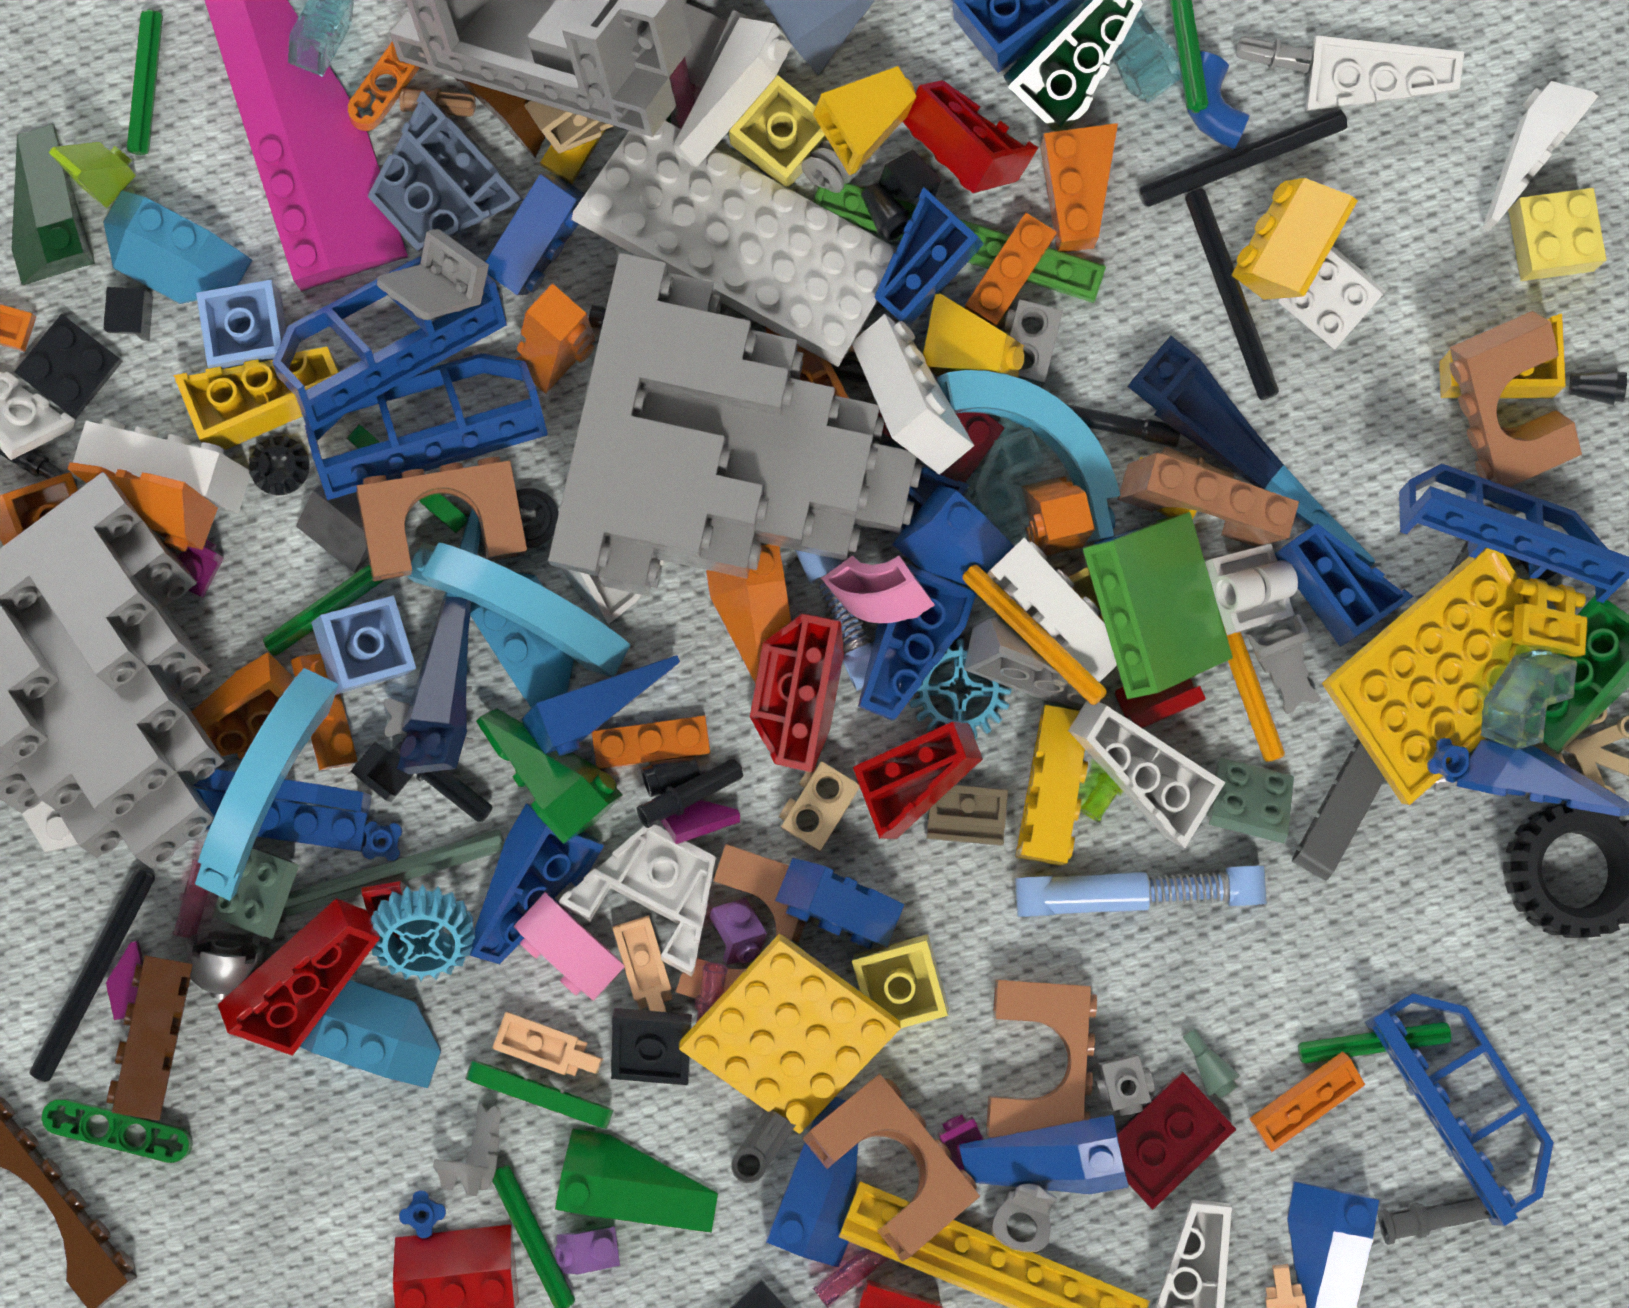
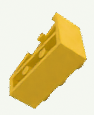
(1537, 382)

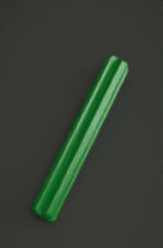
(1189, 55)
(144, 82)
(334, 600)
(1369, 1043)
(532, 1238)

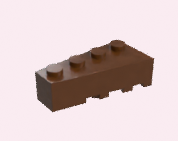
(151, 1037)

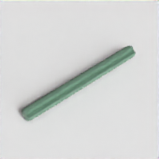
(395, 871)

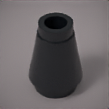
(885, 211)
(1599, 385)
(668, 773)

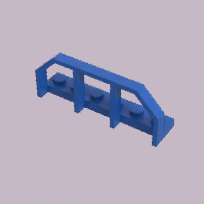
(388, 366)
(438, 444)
(1574, 555)
(299, 821)
(1454, 1131)

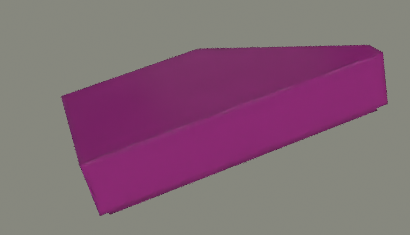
(699, 820)
(120, 981)

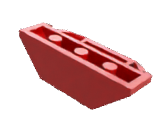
(798, 689)

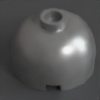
(223, 961)

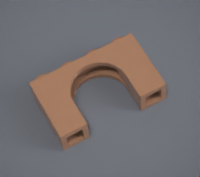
(1483, 370)
(484, 487)
(1248, 511)
(759, 878)
(1067, 1012)
(941, 1189)

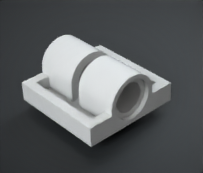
(1335, 299)
(1252, 588)

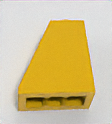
(864, 115)
(966, 342)

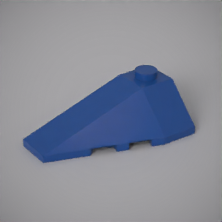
(1060, 1158)

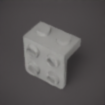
(708, 39)
(444, 281)

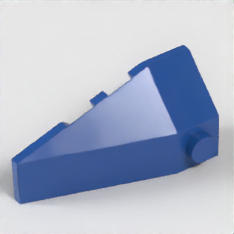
(951, 537)
(910, 648)
(573, 716)
(1506, 771)
(528, 867)
(816, 1203)
(1330, 1243)

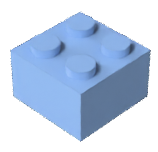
(241, 323)
(363, 644)

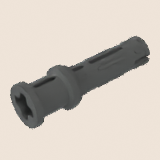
(1421, 1220)

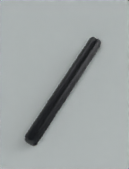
(1243, 158)
(1232, 294)
(92, 975)

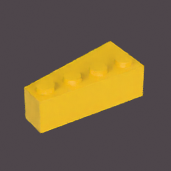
(249, 398)

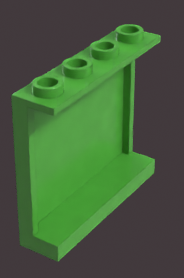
(1158, 605)

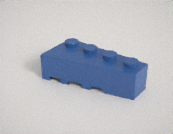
(1009, 27)

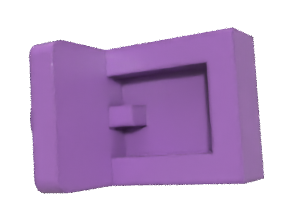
(739, 931)
(587, 1250)

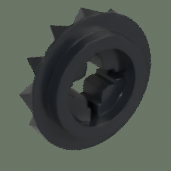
(296, 463)
(530, 500)

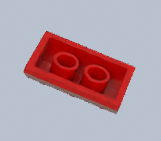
(456, 1269)

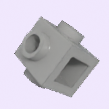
(1114, 1073)

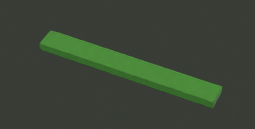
(1054, 271)

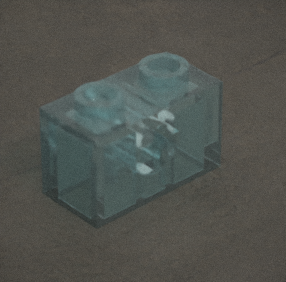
(319, 34)

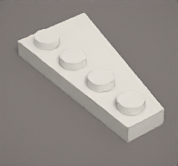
(1372, 72)
(27, 419)

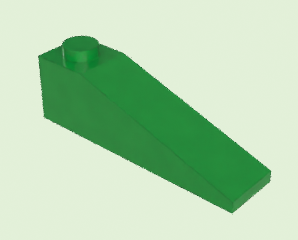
(1599, 676)
(566, 788)
(622, 1183)

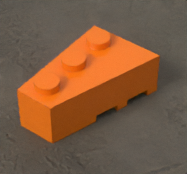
(1077, 182)
(555, 337)
(1057, 515)

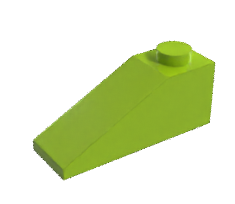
(95, 169)

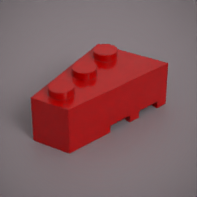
(964, 140)
(915, 776)

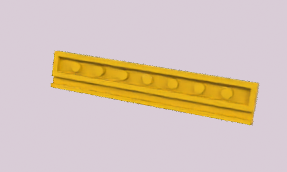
(981, 1262)

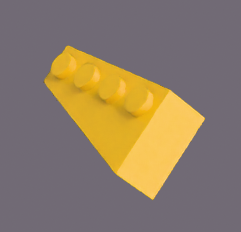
(1052, 790)

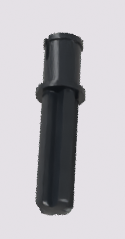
(454, 790)
(678, 798)

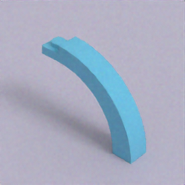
(1051, 422)
(522, 602)
(259, 779)

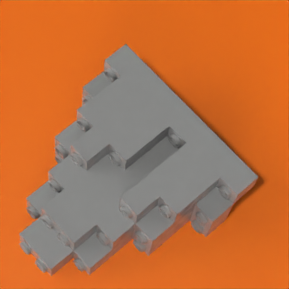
(568, 54)
(713, 444)
(99, 679)

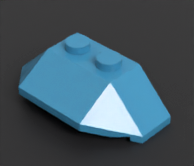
(169, 250)
(530, 661)
(376, 1035)

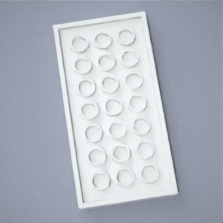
(746, 233)

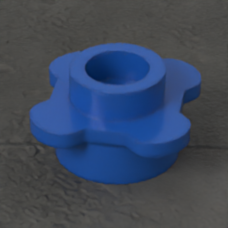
(1457, 764)
(389, 849)
(433, 1213)

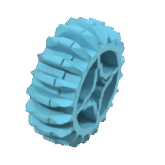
(941, 690)
(420, 923)

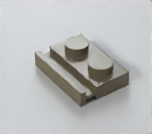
(969, 816)

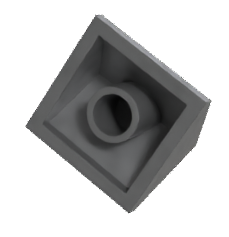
(336, 527)

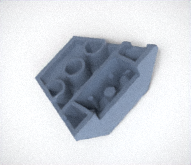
(817, 26)
(439, 178)

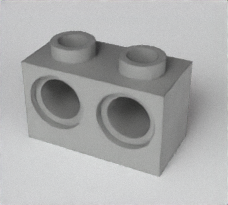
(1036, 346)

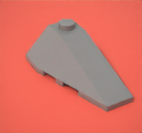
(1008, 659)

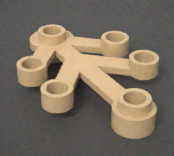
(1589, 751)

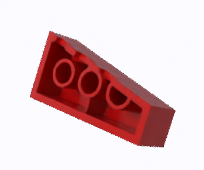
(300, 980)

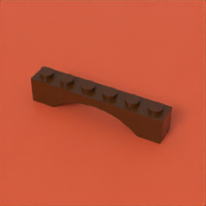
(93, 1264)

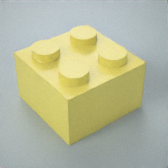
(778, 132)
(1557, 234)
(903, 980)

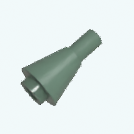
(1215, 1072)

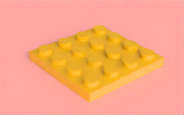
(789, 1033)

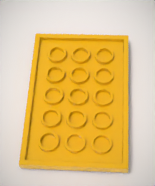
(1431, 672)

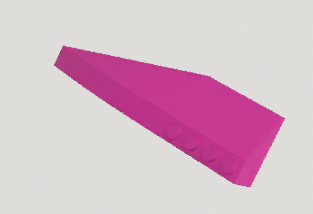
(304, 148)

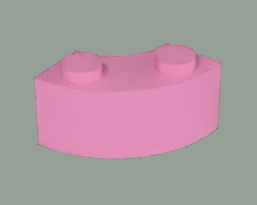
(878, 591)
(568, 947)

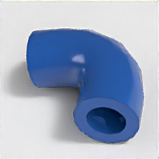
(1219, 119)

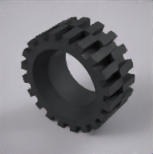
(1528, 884)

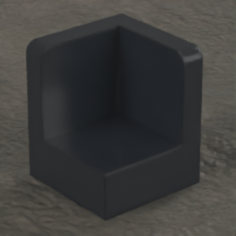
(909, 174)
(128, 311)
(380, 772)

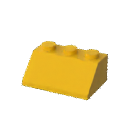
(1293, 239)

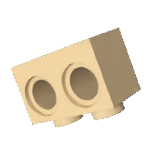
(827, 810)

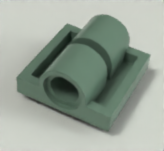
(1252, 801)
(259, 895)

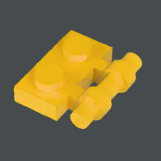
(1548, 628)

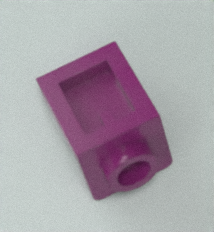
(202, 566)
(956, 1132)

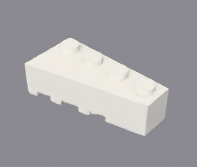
(909, 395)
(141, 451)
(1056, 606)
(1153, 775)
(1199, 1259)

